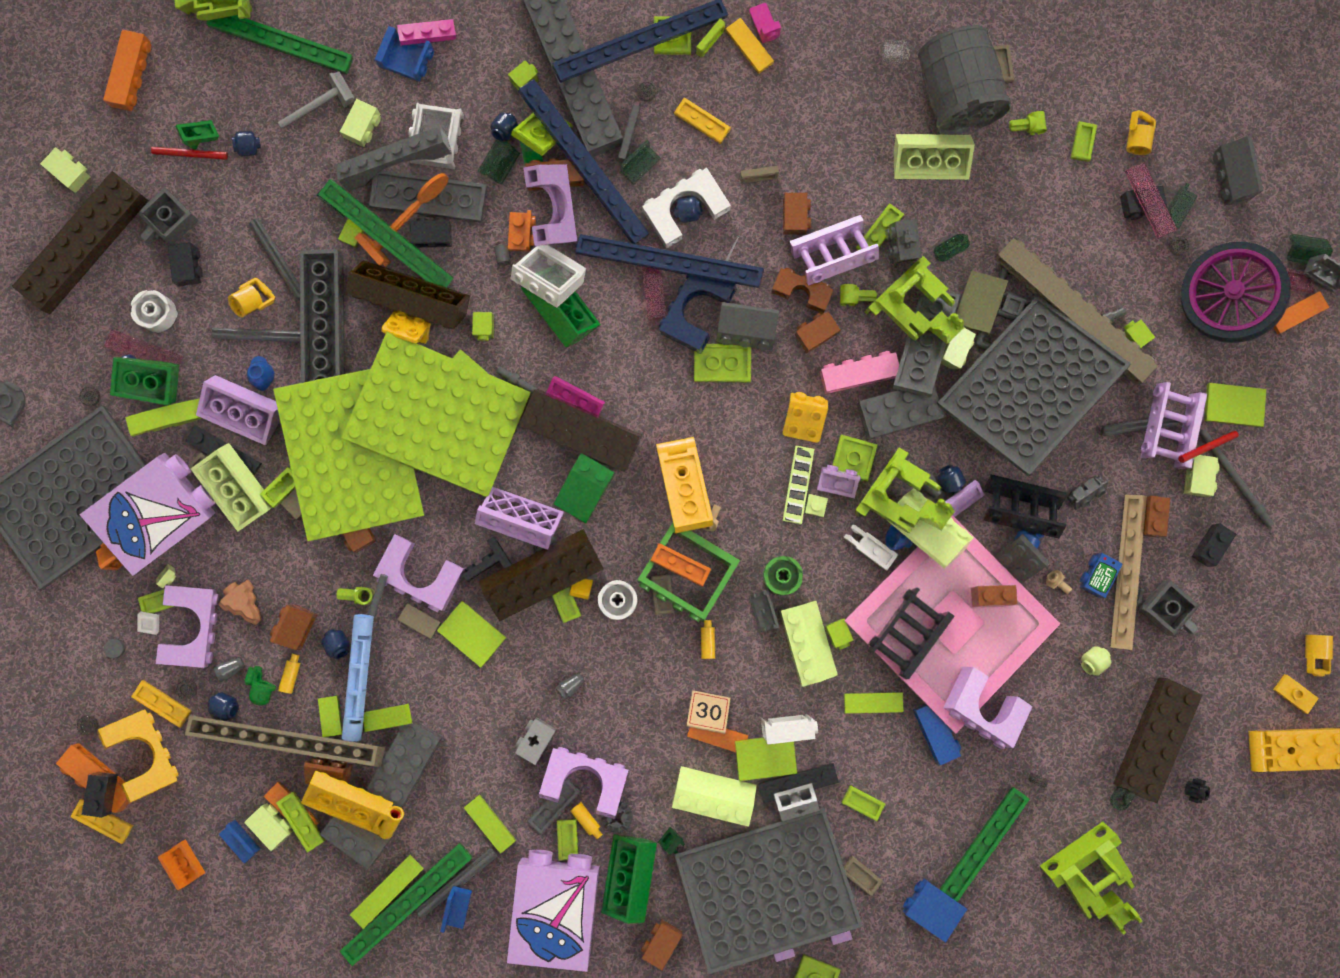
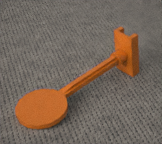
(426, 194)

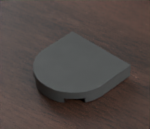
(11, 402)

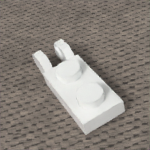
(872, 548)

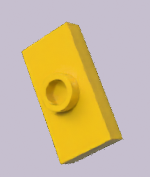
(1296, 694)

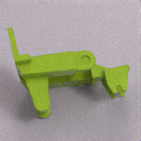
(215, 9)
(912, 324)
(878, 501)
(1079, 856)

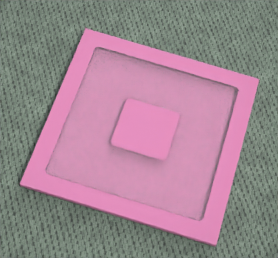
(978, 637)

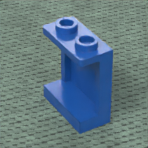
(404, 59)
(934, 910)

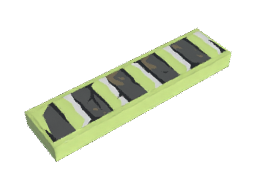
(798, 485)

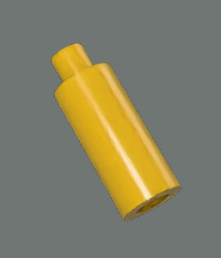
(707, 640)
(289, 674)
(586, 820)

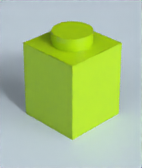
(523, 74)
(483, 325)
(1138, 333)
(839, 634)

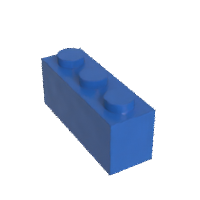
(937, 735)

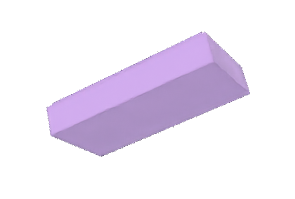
(965, 497)

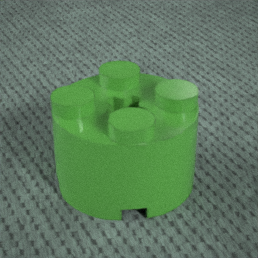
(782, 564)

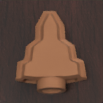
(241, 601)

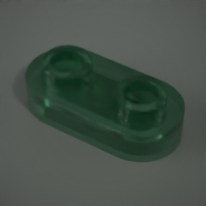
(951, 247)

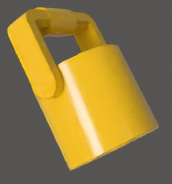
(1140, 136)
(248, 299)
(1318, 648)

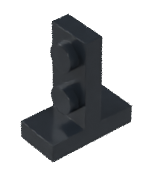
(488, 561)

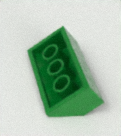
(569, 321)
(629, 878)

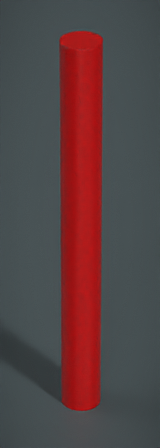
(189, 153)
(1208, 446)

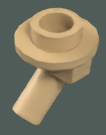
(715, 510)
(1056, 579)

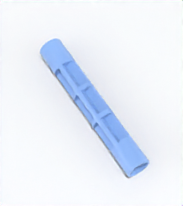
(357, 677)

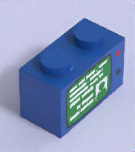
(1100, 575)

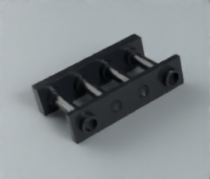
(1028, 493)
(930, 635)

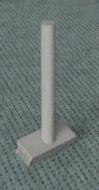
(340, 89)

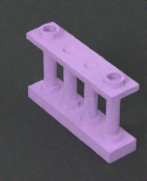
(828, 236)
(1190, 429)

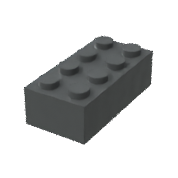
(897, 412)
(405, 763)

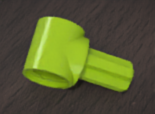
(1034, 123)
(851, 295)
(355, 595)

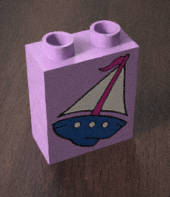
(149, 512)
(553, 911)

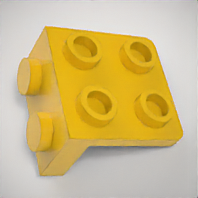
(407, 328)
(805, 417)

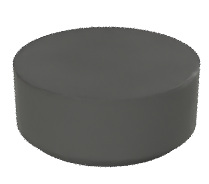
(114, 648)

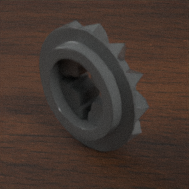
(626, 819)

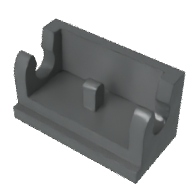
(1324, 271)
(763, 611)

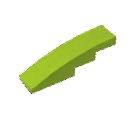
(163, 417)
(279, 488)
(386, 891)

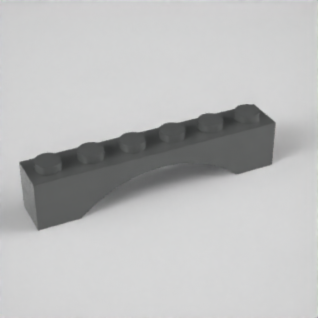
(425, 145)

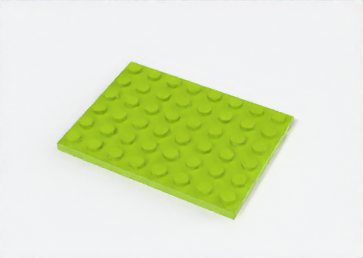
(436, 415)
(337, 481)

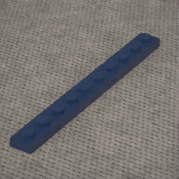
(639, 40)
(583, 161)
(670, 261)

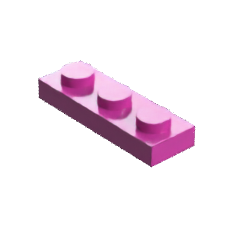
(426, 31)
(575, 395)

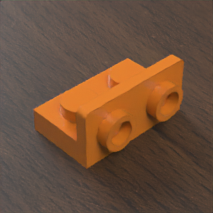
(520, 231)

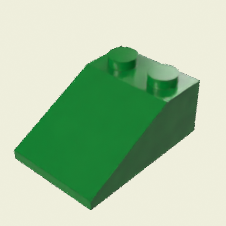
(144, 380)
(584, 488)

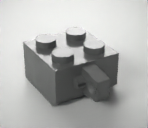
(166, 218)
(903, 241)
(1170, 609)

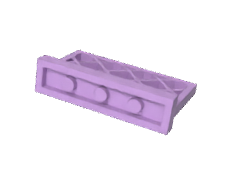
(516, 526)

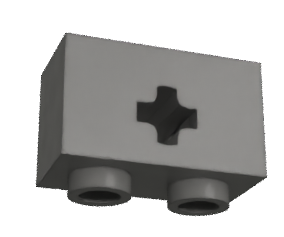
(533, 752)
(796, 802)

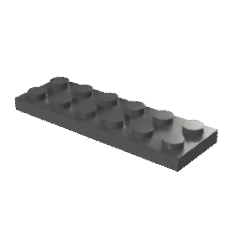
(457, 200)
(924, 356)

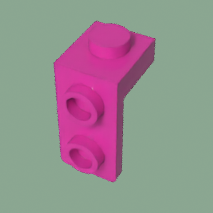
(764, 23)

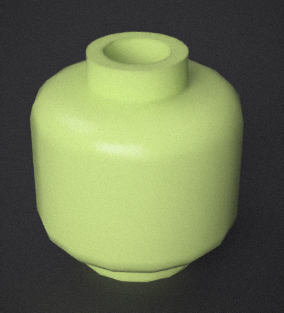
(1096, 661)

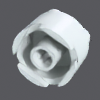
(163, 315)
(610, 591)

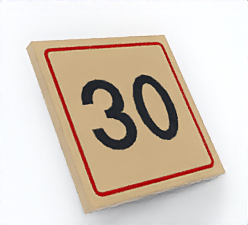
(708, 712)

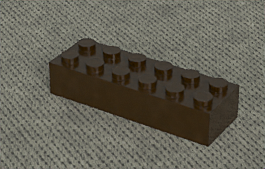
(407, 294)
(580, 430)
(540, 575)
(1157, 739)

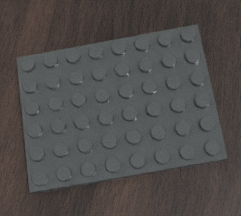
(1033, 385)
(54, 486)
(767, 891)

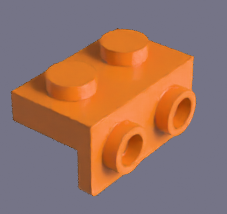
(181, 865)

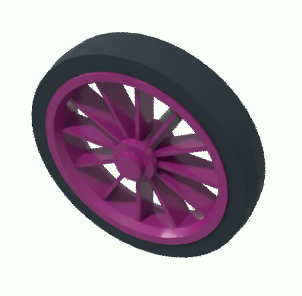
(1235, 292)

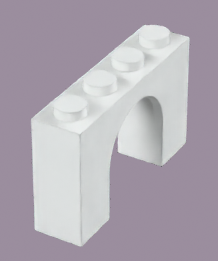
(700, 186)

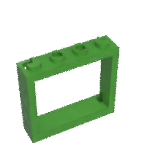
(678, 603)

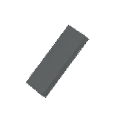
(629, 133)
(551, 810)

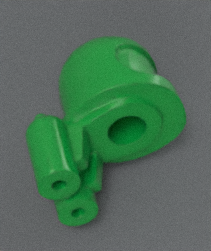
(260, 690)

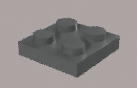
(1021, 559)

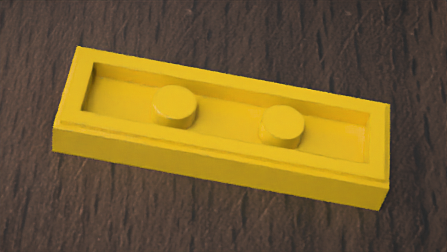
(749, 45)
(702, 120)
(161, 703)
(108, 825)

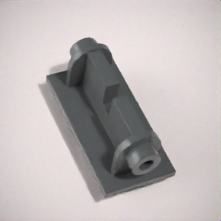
(1095, 488)

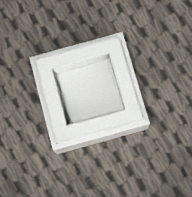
(148, 623)

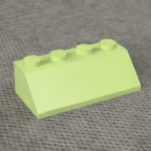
(933, 156)
(232, 486)
(940, 545)
(808, 643)
(714, 796)

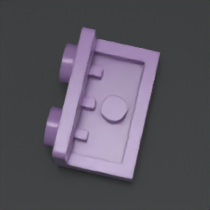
(838, 482)

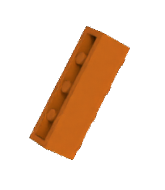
(127, 70)
(80, 762)

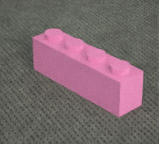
(859, 373)

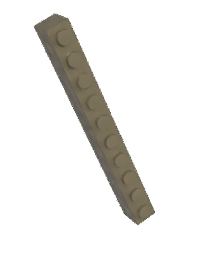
(1054, 290)
(285, 741)

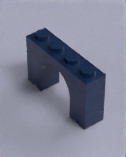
(675, 325)

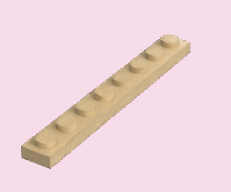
(1129, 573)

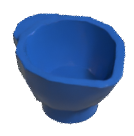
(260, 373)
(896, 540)

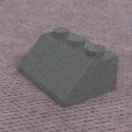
(1238, 171)
(747, 326)
(355, 842)

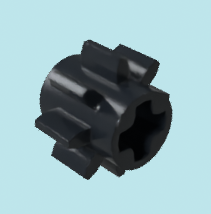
(1197, 790)

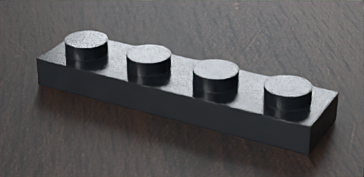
(209, 443)
(818, 776)

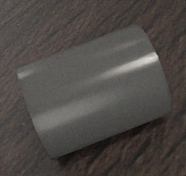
(502, 254)

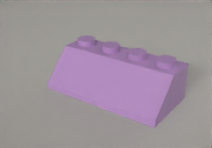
(238, 409)

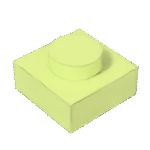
(816, 505)
(166, 576)

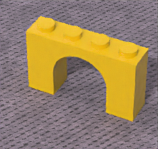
(140, 728)

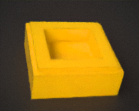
(581, 589)

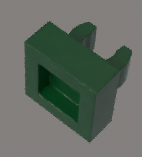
(670, 841)

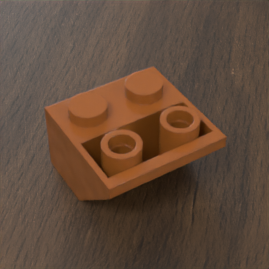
(293, 627)
(336, 769)

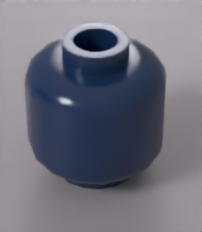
(503, 126)
(245, 143)
(688, 209)
(951, 479)
(335, 644)
(223, 706)

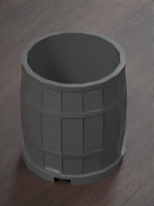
(963, 79)

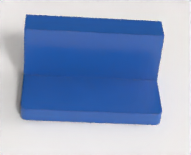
(239, 841)
(456, 908)

